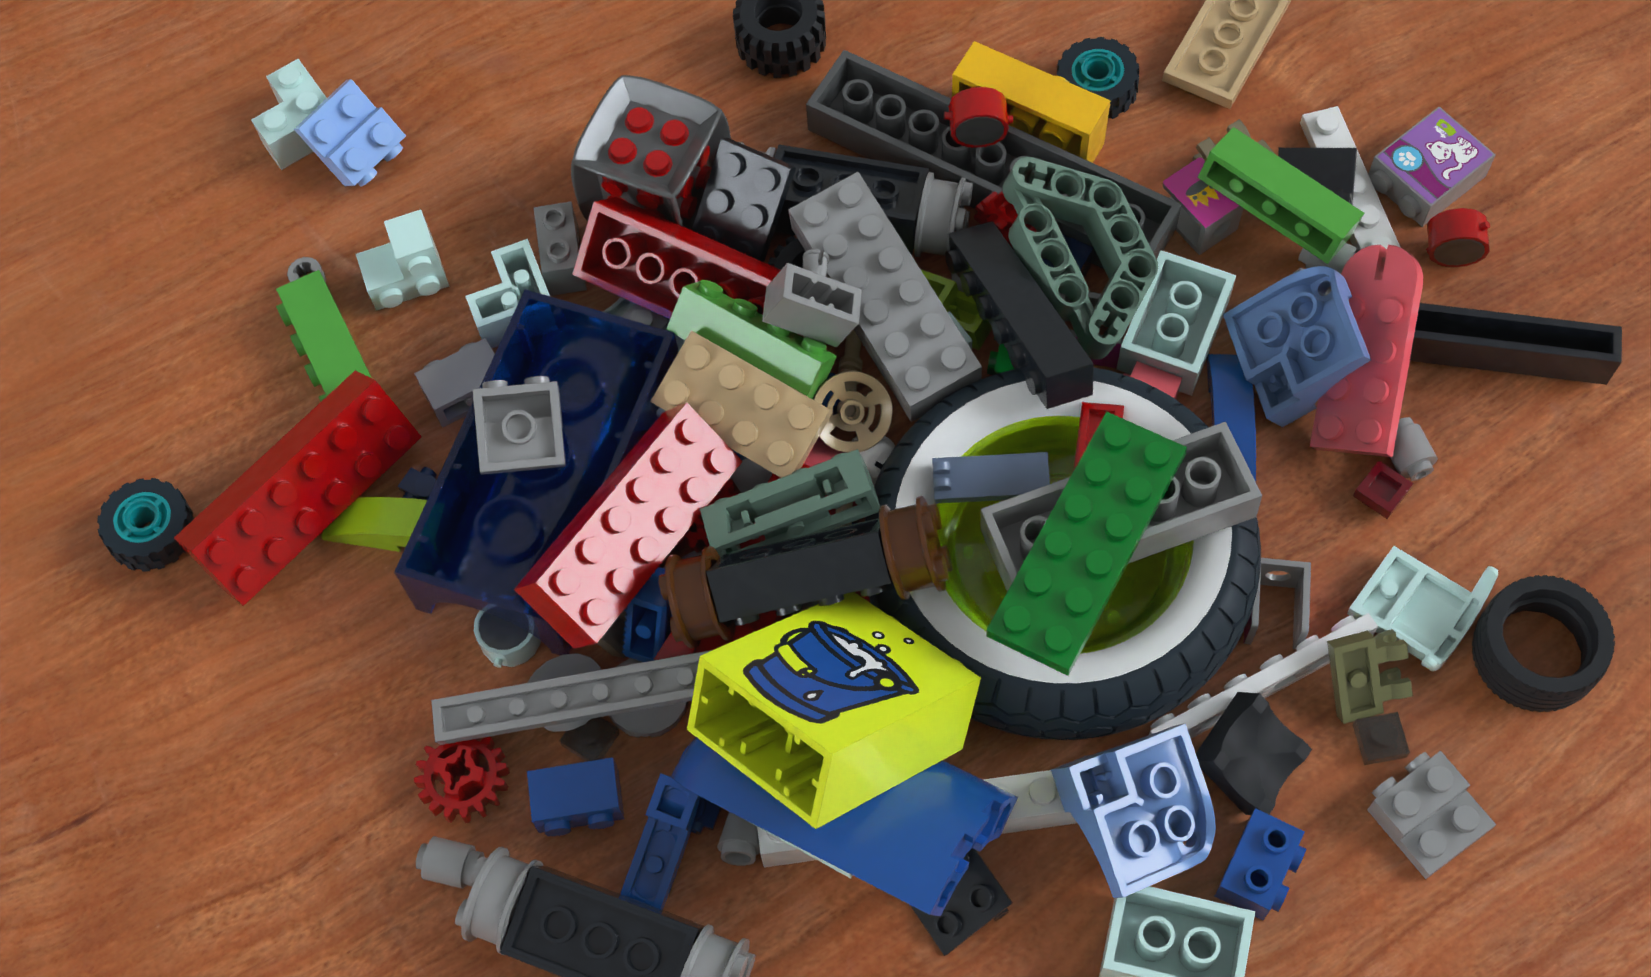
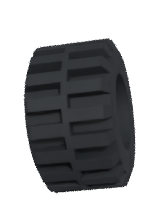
(779, 50)

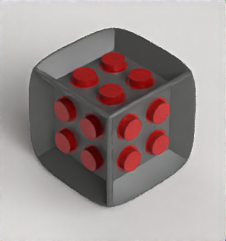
(648, 149)

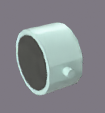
(503, 641)

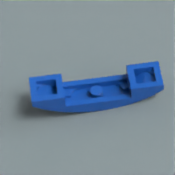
(1233, 403)
(661, 843)

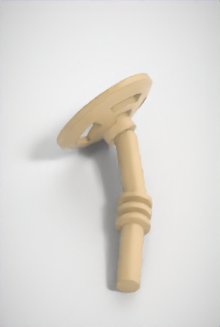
(852, 403)

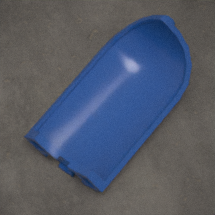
(899, 841)

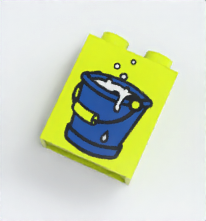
(832, 706)

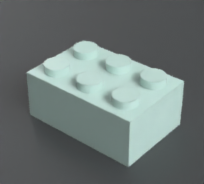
(1177, 319)
(1175, 937)

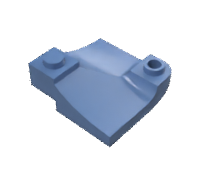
(1297, 341)
(1140, 808)

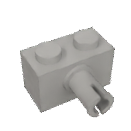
(811, 302)

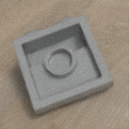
(519, 425)
(1430, 813)

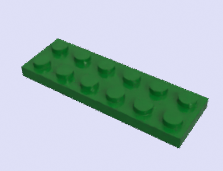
(1086, 543)

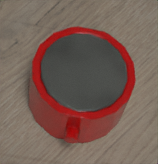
(978, 117)
(1458, 237)

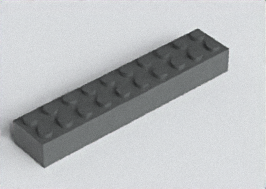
(905, 124)

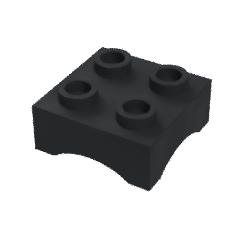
(1251, 753)

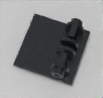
(1328, 166)
(972, 905)

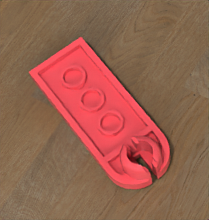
(1366, 405)

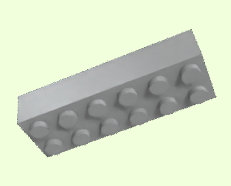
(899, 311)
(1205, 496)

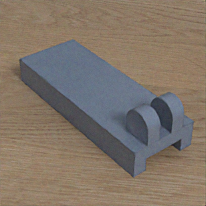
(988, 476)

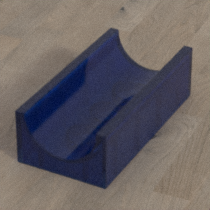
(492, 528)

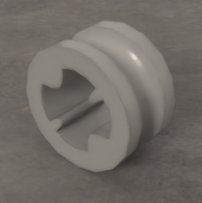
(303, 265)

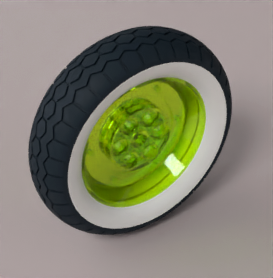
(1162, 626)

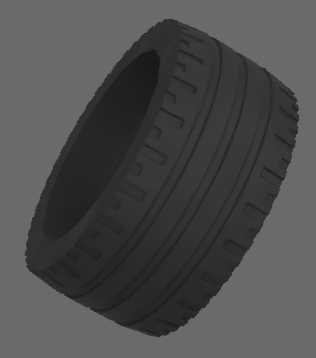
(1564, 602)

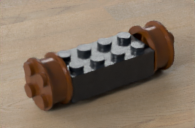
(718, 593)

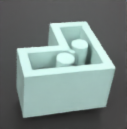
(297, 98)
(404, 266)
(495, 305)

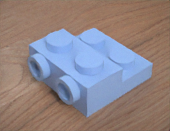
(351, 135)

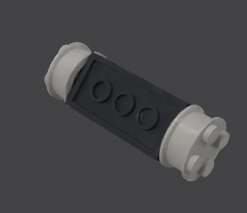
(910, 196)
(587, 929)

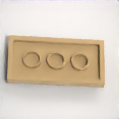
(1223, 47)
(743, 405)

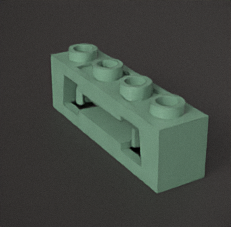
(793, 505)

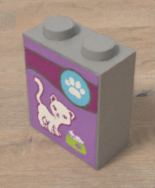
(1430, 166)

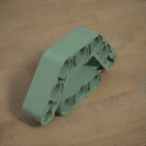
(1039, 207)

